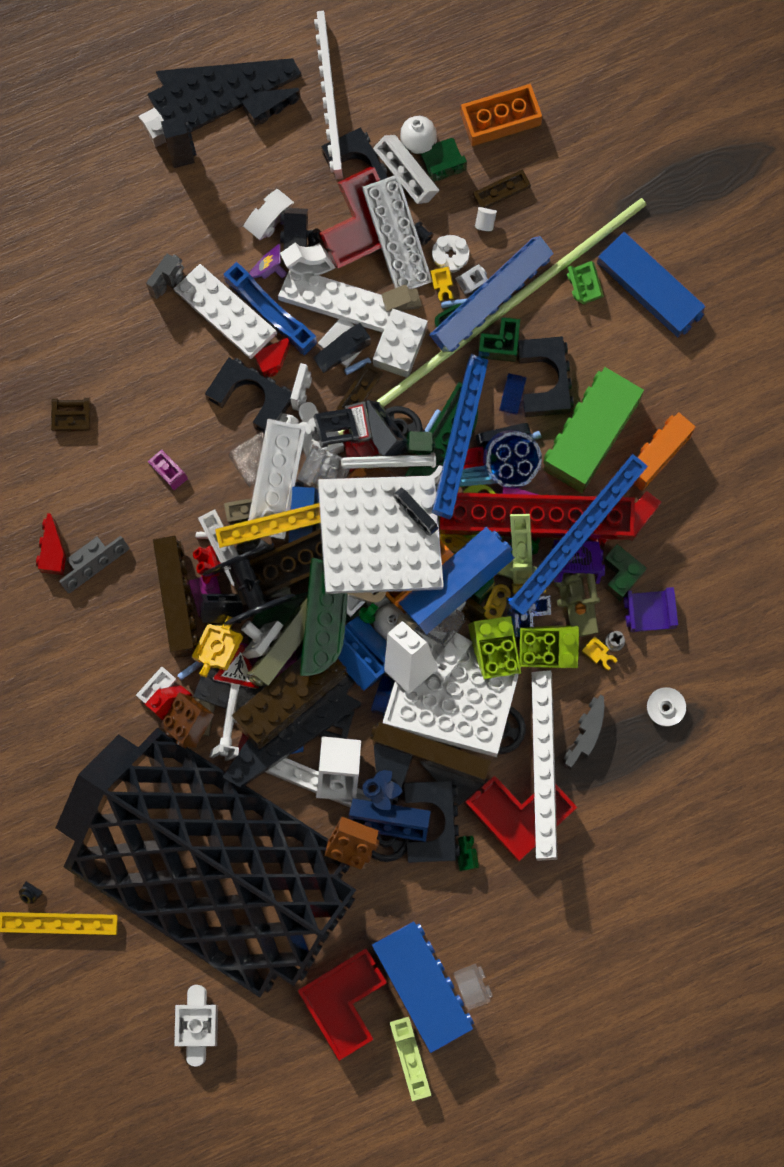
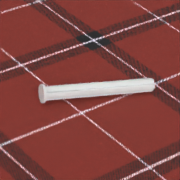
(389, 461)

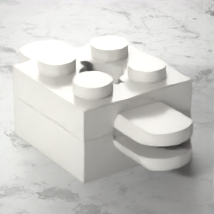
(306, 412)
(196, 1025)

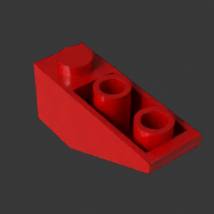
(52, 554)

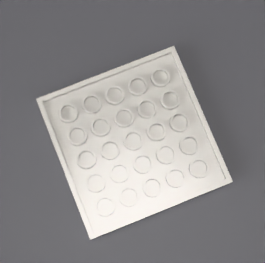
(373, 541)
(456, 712)

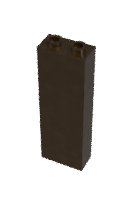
(432, 752)

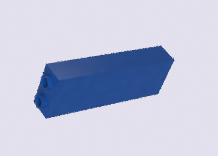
(651, 285)
(462, 577)

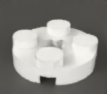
(447, 243)

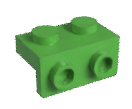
(585, 282)

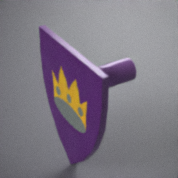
(269, 264)

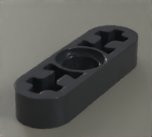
(483, 438)
(415, 511)

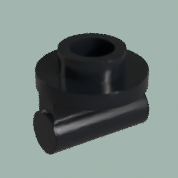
(314, 237)
(29, 893)

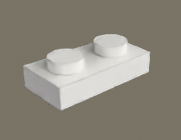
(160, 680)

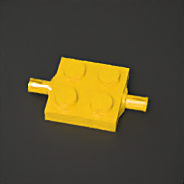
(217, 647)

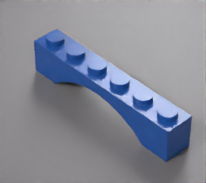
(277, 317)

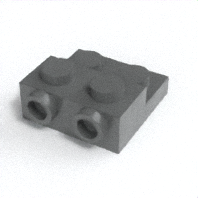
(167, 273)

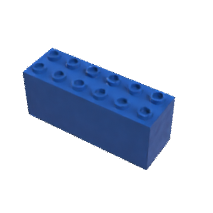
(423, 986)

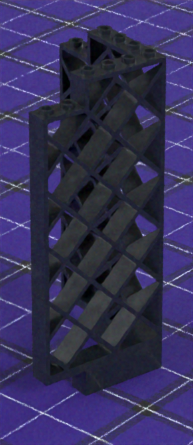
(297, 918)

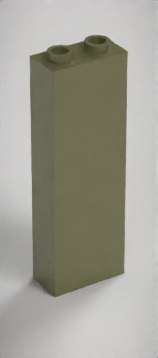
(281, 649)

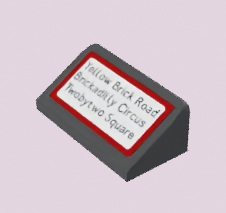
(361, 421)

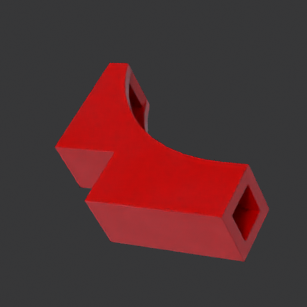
(644, 510)

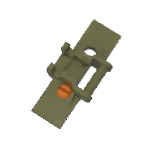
(580, 609)

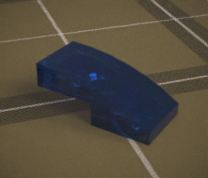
(512, 394)

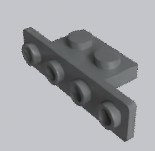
(91, 560)

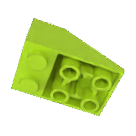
(549, 646)
(495, 647)

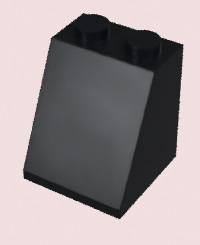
(393, 761)

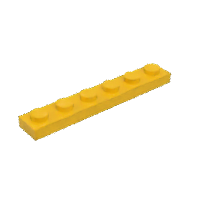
(268, 525)
(58, 923)

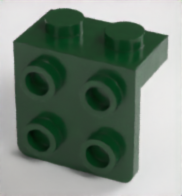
(444, 160)

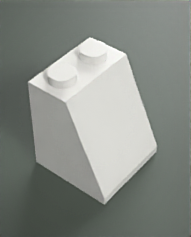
(408, 658)
(338, 768)

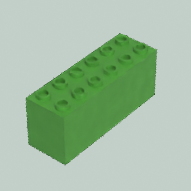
(592, 429)

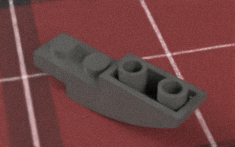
(590, 726)

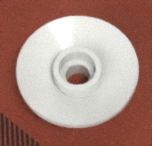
(668, 697)

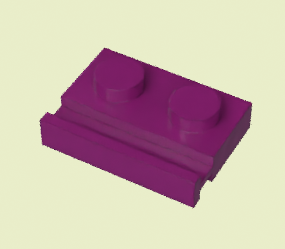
(198, 588)

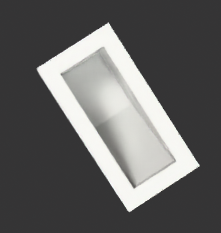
(152, 123)

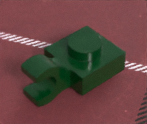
(468, 857)

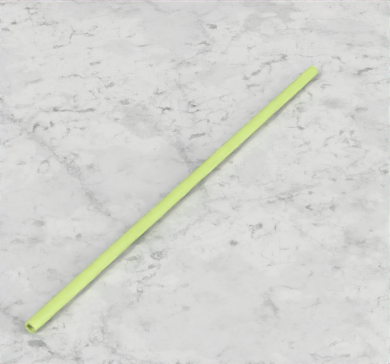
(516, 299)

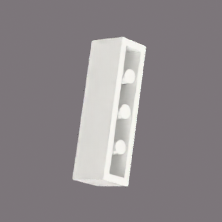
(409, 171)

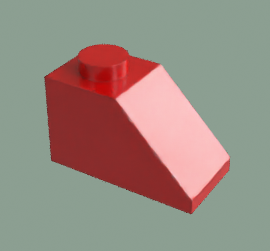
(272, 357)
(163, 699)

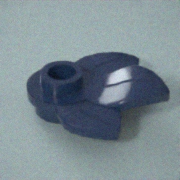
(384, 790)

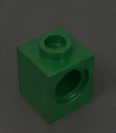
(420, 442)

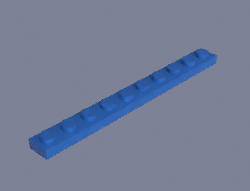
(460, 437)
(578, 534)

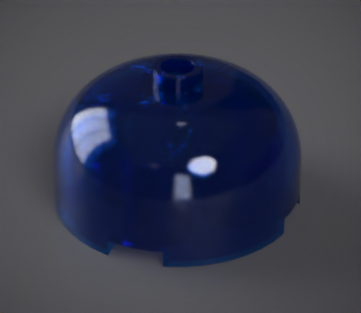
(517, 458)

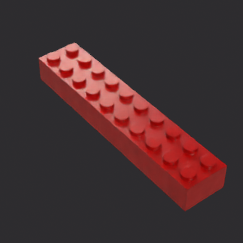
(549, 515)

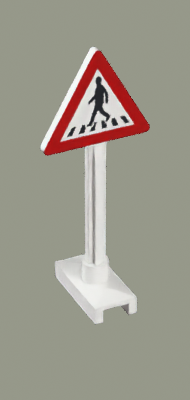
(236, 676)

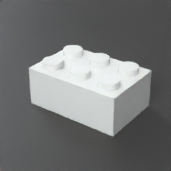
(400, 343)

